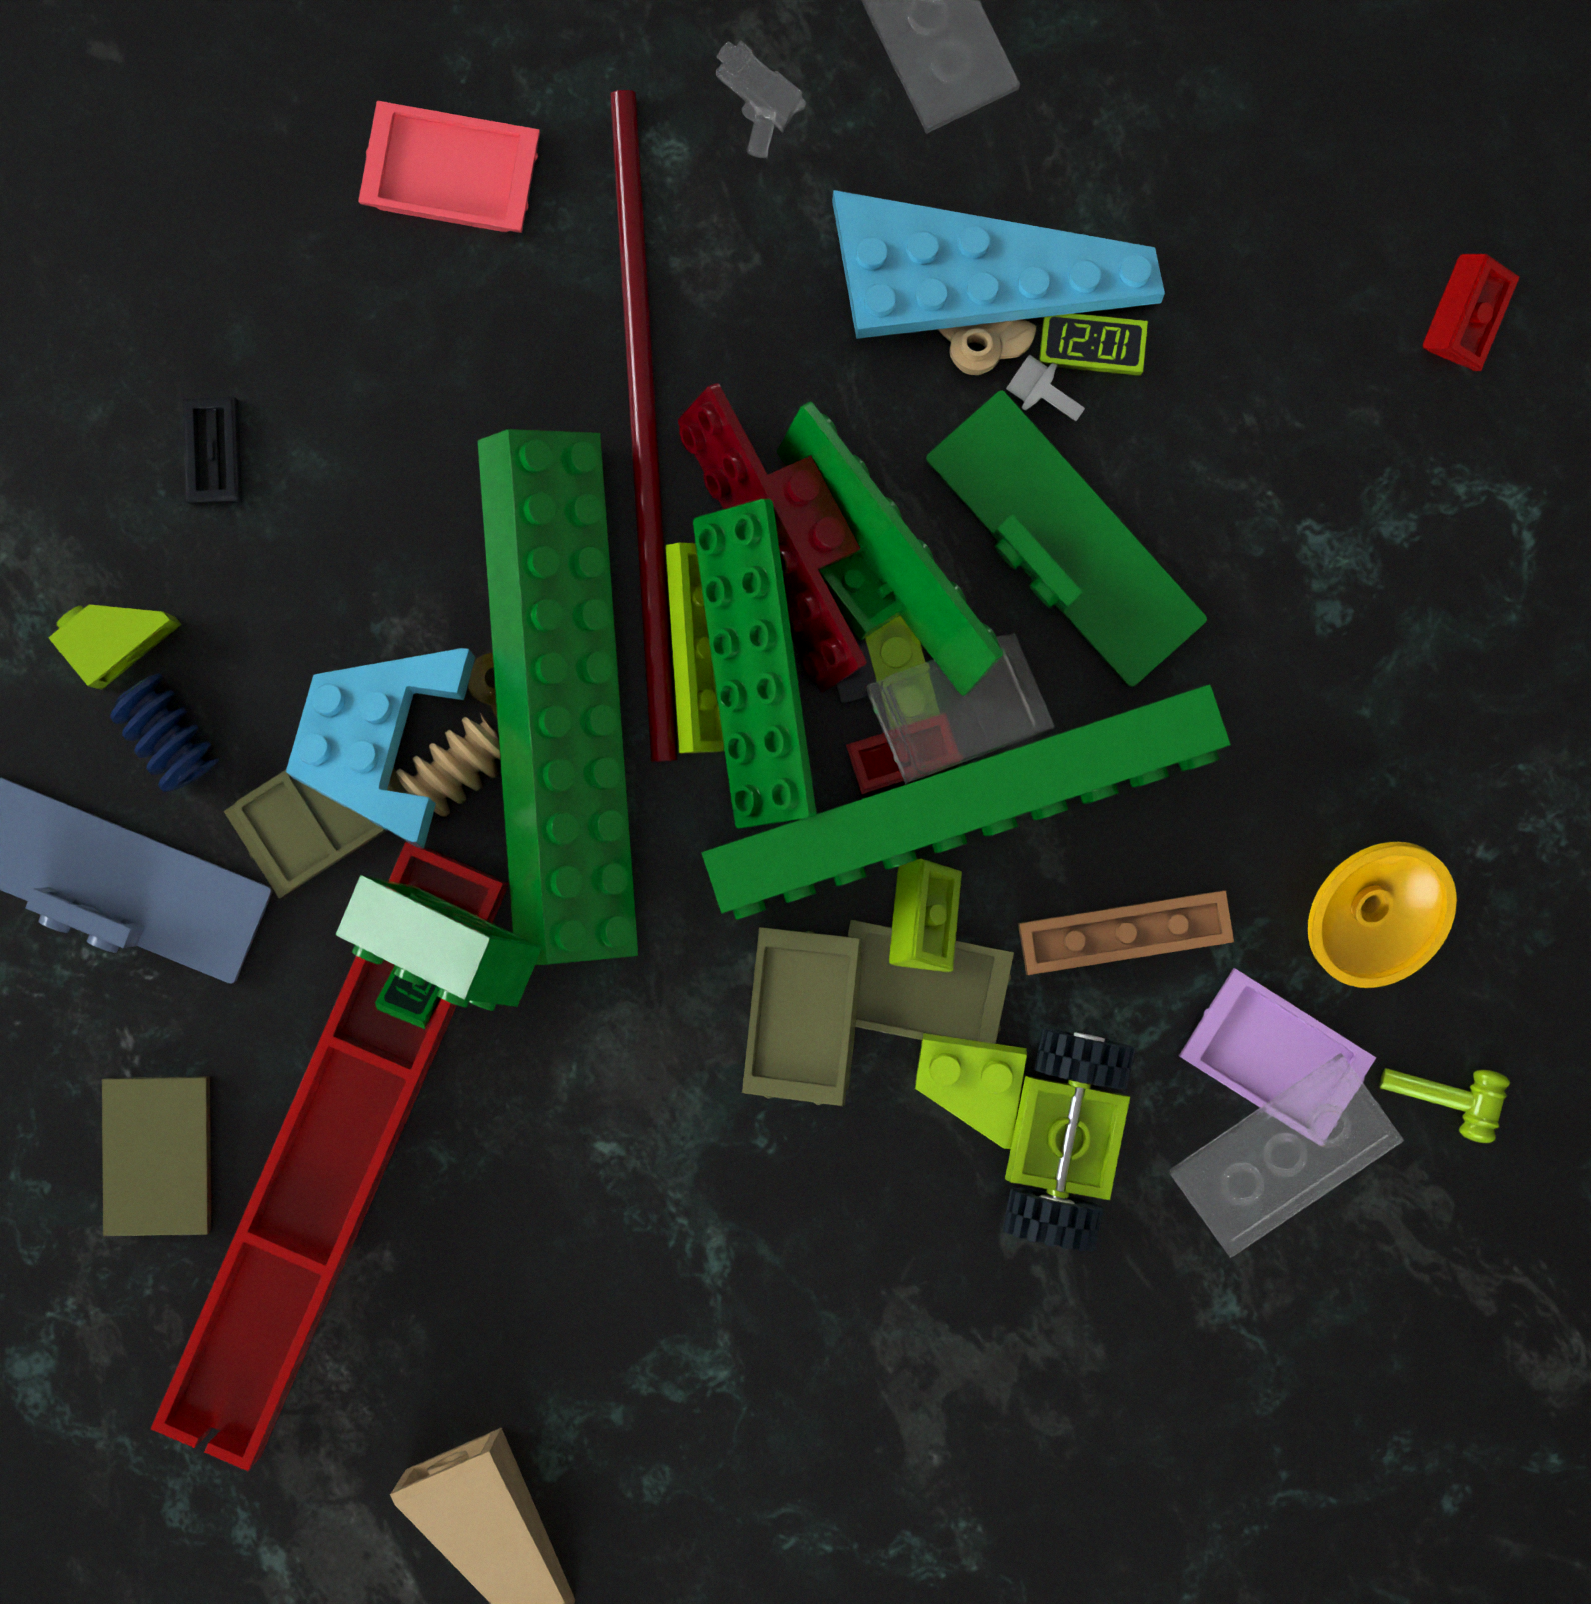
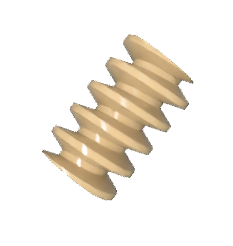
(455, 766)

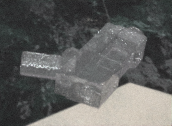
(768, 94)

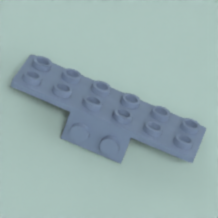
(125, 885)

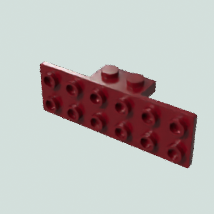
(807, 524)

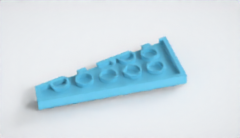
(954, 269)

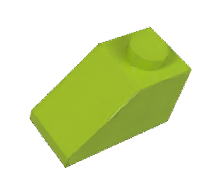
(108, 639)

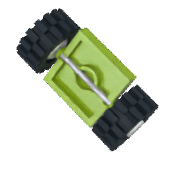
(1067, 1139)

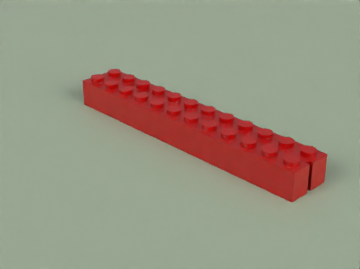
(312, 1196)

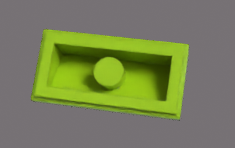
(925, 916)

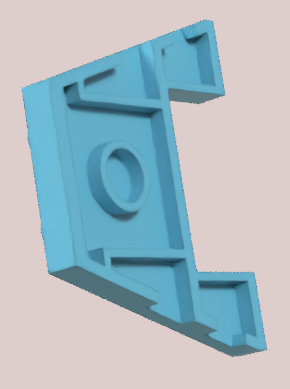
(355, 730)

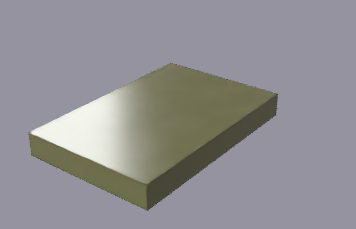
(156, 1156)

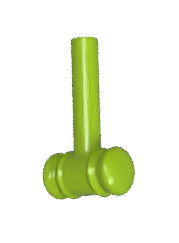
(1481, 1105)

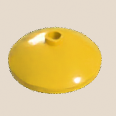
(1398, 925)

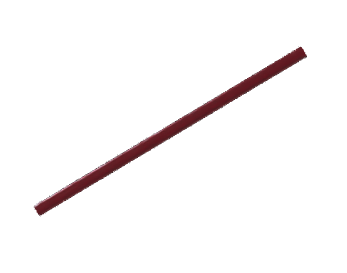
(643, 426)

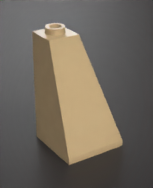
(484, 1522)

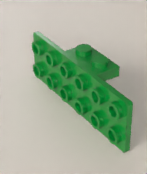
(1065, 539)
(893, 568)
(754, 665)

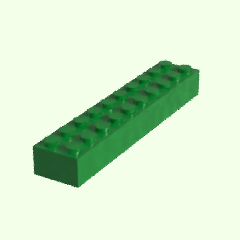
(557, 694)
(967, 798)

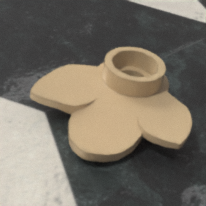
(1000, 341)

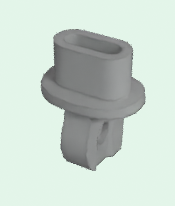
(1034, 382)

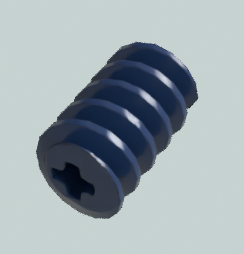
(161, 734)

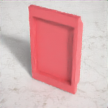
(449, 167)

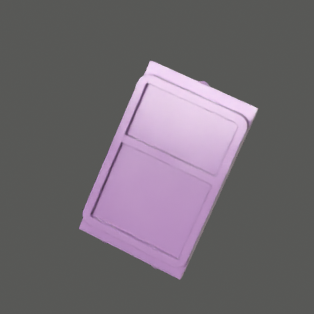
(1263, 1042)

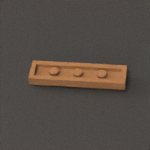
(1126, 932)

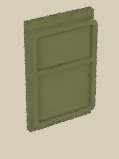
(298, 830)
(922, 1001)
(803, 1016)

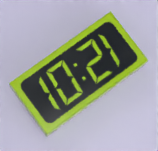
(1094, 343)

